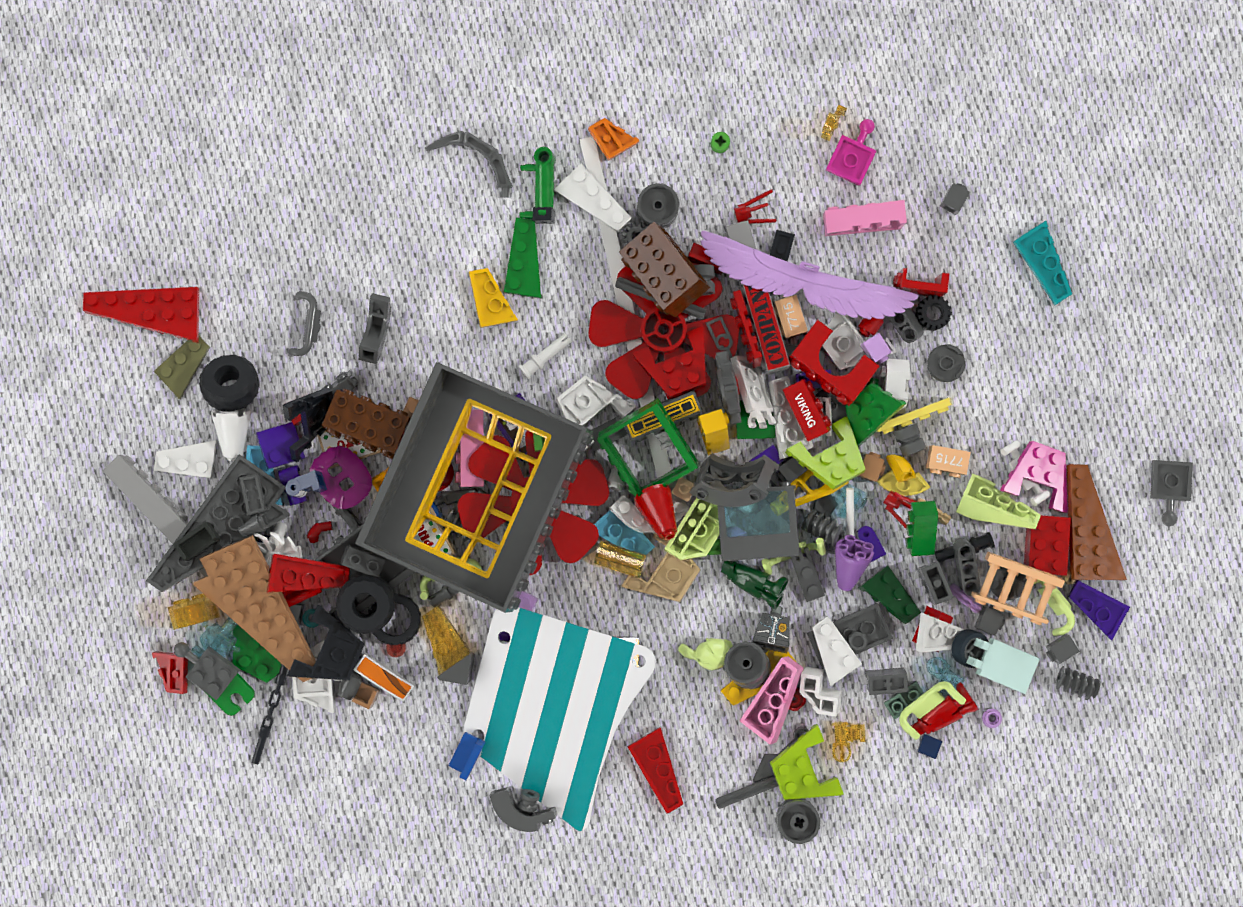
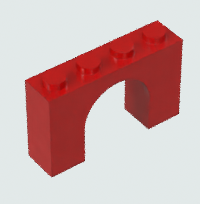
(844, 387)

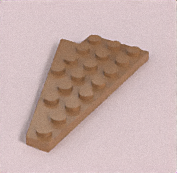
(239, 588)

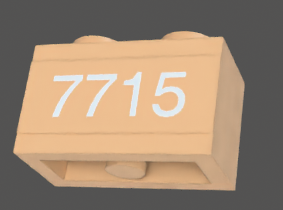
(790, 317)
(947, 460)

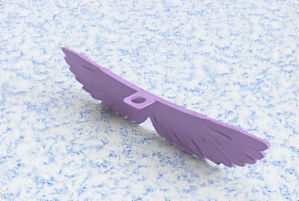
(820, 288)

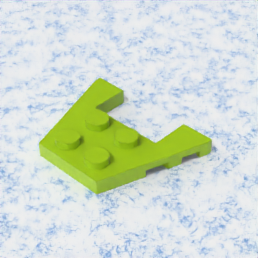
(835, 464)
(795, 771)

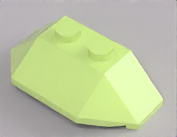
(696, 532)

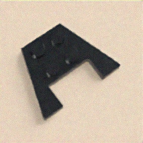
(313, 412)
(337, 654)

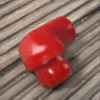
(316, 529)

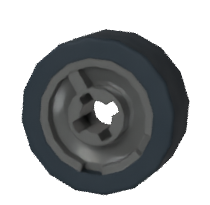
(964, 646)

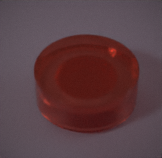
(396, 650)

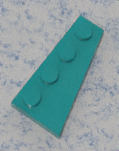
(1041, 257)

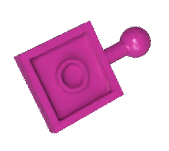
(851, 157)

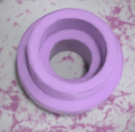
(998, 718)

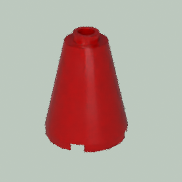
(658, 510)

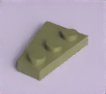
(181, 366)

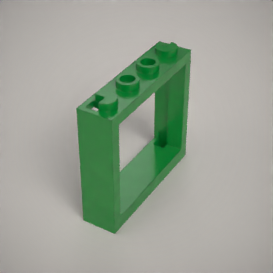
(623, 470)

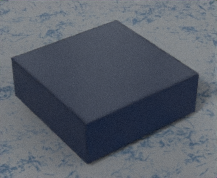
(929, 746)

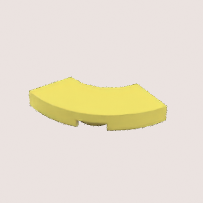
(905, 488)

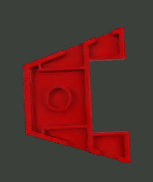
(681, 372)

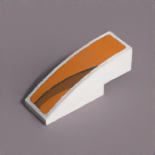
(383, 677)

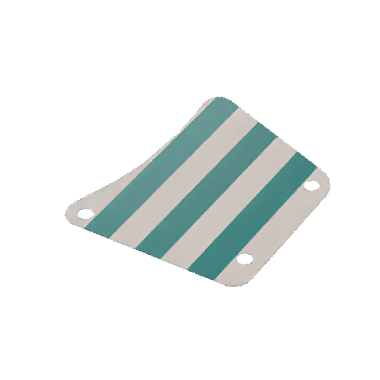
(553, 705)

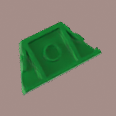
(871, 411)
(254, 657)

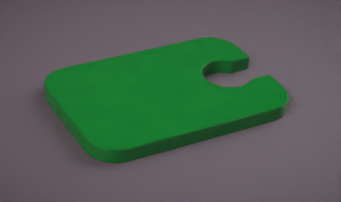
(239, 686)

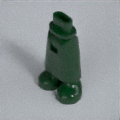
(756, 582)

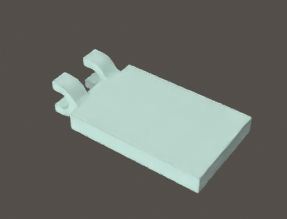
(1005, 664)

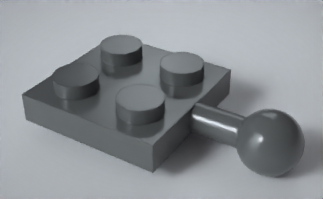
(1171, 482)
(210, 671)

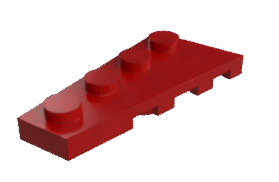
(301, 574)

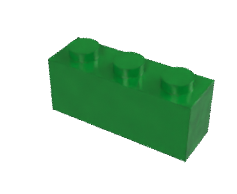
(922, 528)

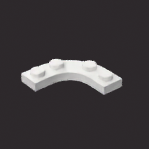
(631, 516)

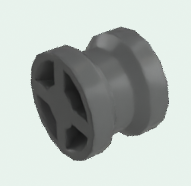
(528, 800)

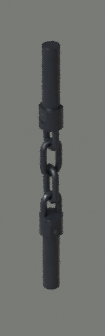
(264, 729)

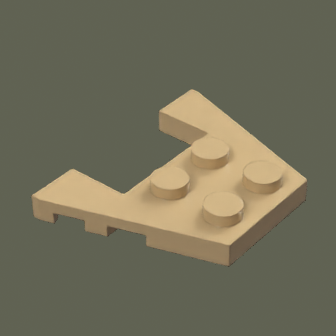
(669, 579)

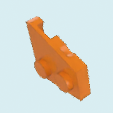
(611, 138)

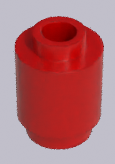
(870, 327)

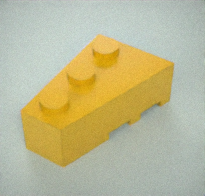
(714, 431)

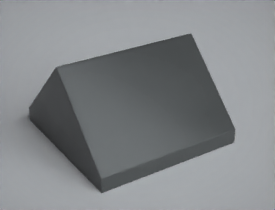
(459, 672)

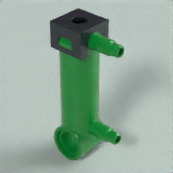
(544, 188)

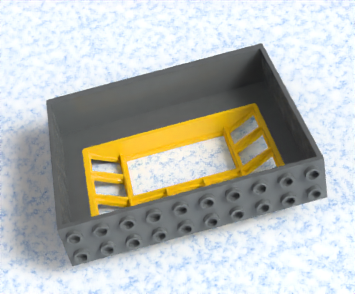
(423, 463)

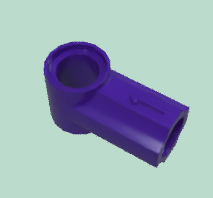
(286, 475)

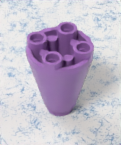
(851, 560)

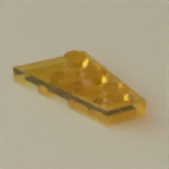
(445, 640)

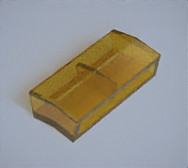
(619, 559)

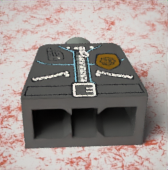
(773, 631)

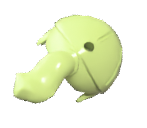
(709, 653)

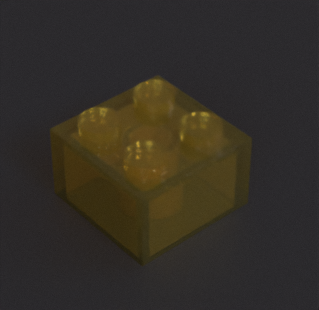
(188, 613)

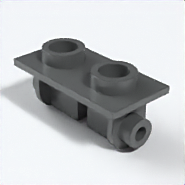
(343, 381)

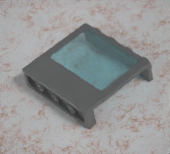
(761, 528)

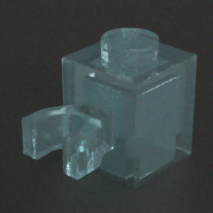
(859, 499)

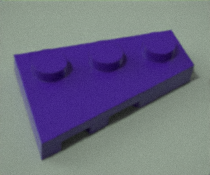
(1099, 608)

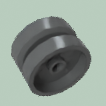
(660, 195)
(747, 676)
(801, 831)

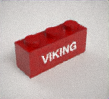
(807, 409)

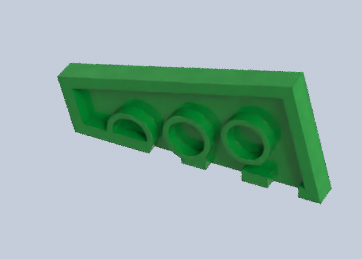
(523, 262)

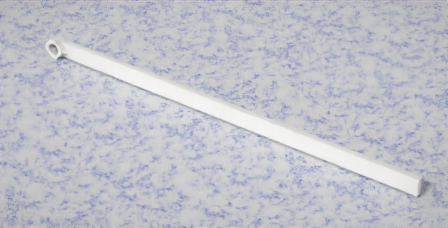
(615, 264)

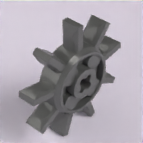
(728, 387)

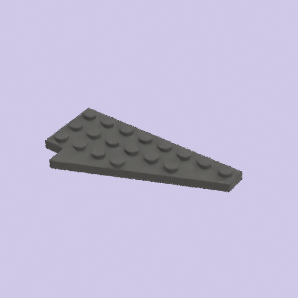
(225, 512)

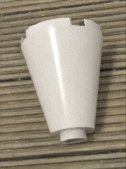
(231, 431)

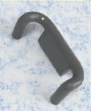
(312, 325)

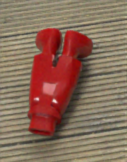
(946, 713)

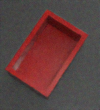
(1048, 545)

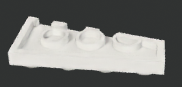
(590, 195)
(787, 427)

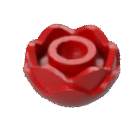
(798, 702)

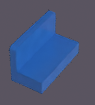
(466, 754)

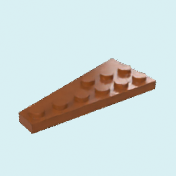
(1090, 541)

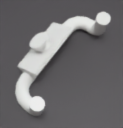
(1026, 484)

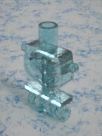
(218, 638)

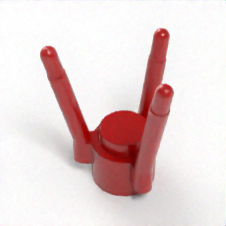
(743, 212)
(893, 501)

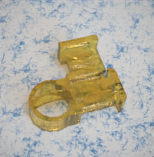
(832, 122)
(845, 734)

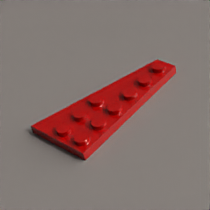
(158, 310)

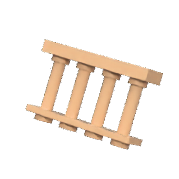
(1032, 575)

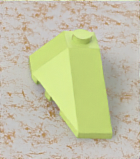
(986, 503)

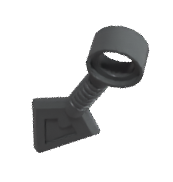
(826, 506)
(765, 770)

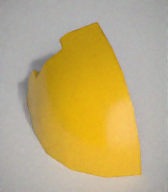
(901, 467)

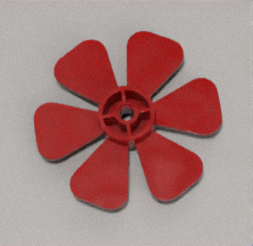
(616, 325)
(570, 534)

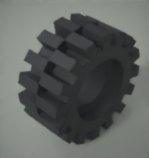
(944, 309)

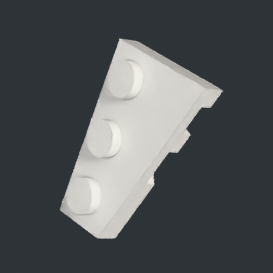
(834, 650)

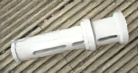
(537, 361)

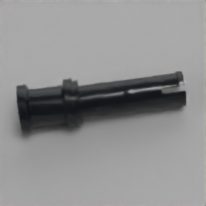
(979, 543)

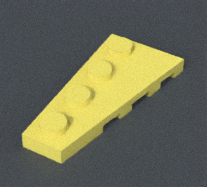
(922, 413)

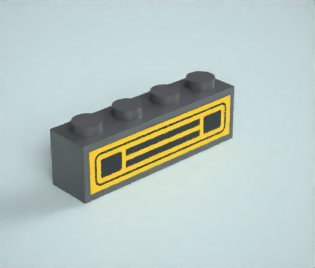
(678, 408)

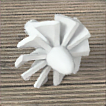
(277, 544)

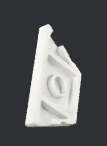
(315, 691)

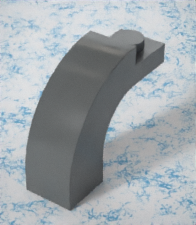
(376, 329)
(514, 817)

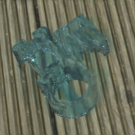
(949, 677)

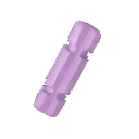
(965, 599)

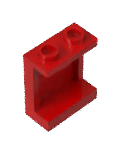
(938, 288)

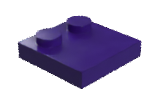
(276, 443)

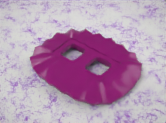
(352, 468)

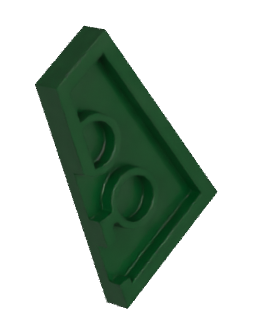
(888, 591)

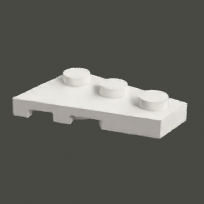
(188, 460)
(935, 634)

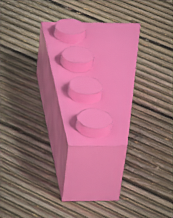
(865, 218)
(771, 704)

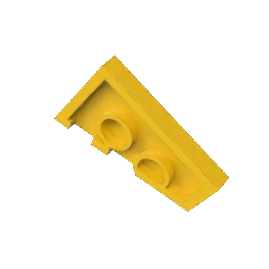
(489, 301)

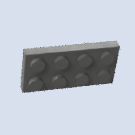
(867, 620)

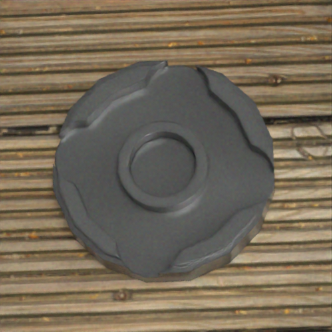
(942, 367)

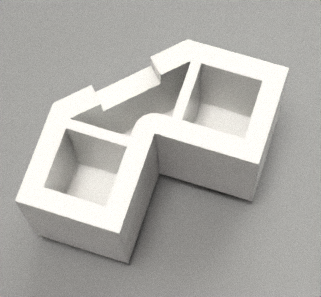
(896, 377)
(823, 700)

